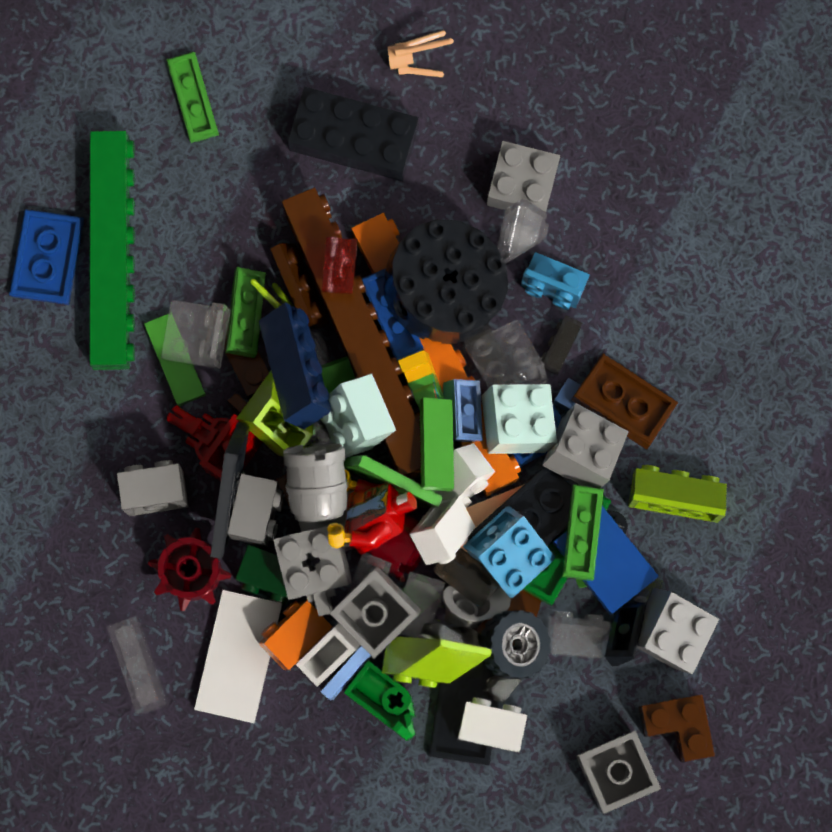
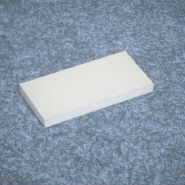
(235, 660)

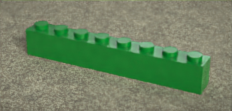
(111, 250)

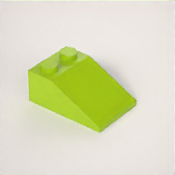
(430, 660)

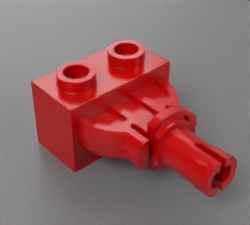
(212, 439)

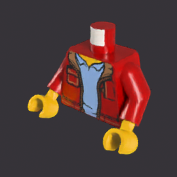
(372, 515)

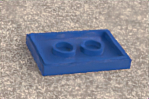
(46, 257)
(618, 568)

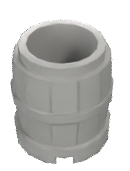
(316, 481)

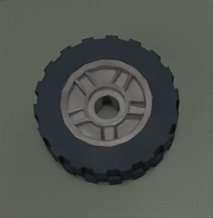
(531, 644)

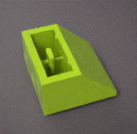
(267, 421)

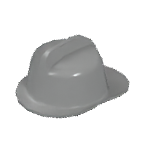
(464, 613)

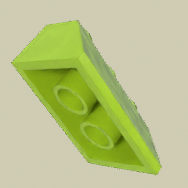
(678, 494)

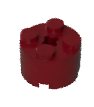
(400, 551)

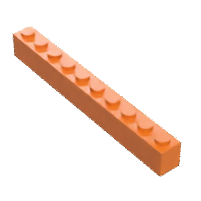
(376, 242)

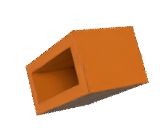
(294, 634)

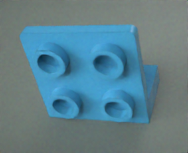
(554, 281)
(510, 551)

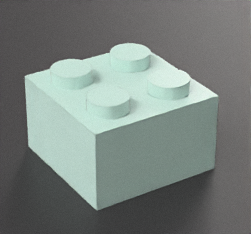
(358, 416)
(519, 418)

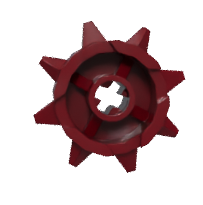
(176, 581)

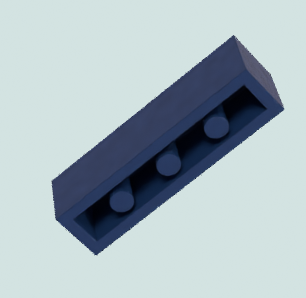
(295, 366)

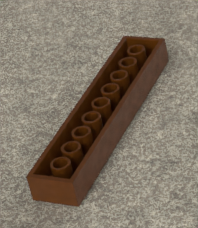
(357, 330)

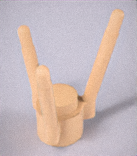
(401, 54)

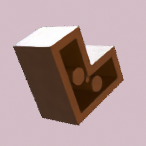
(684, 717)

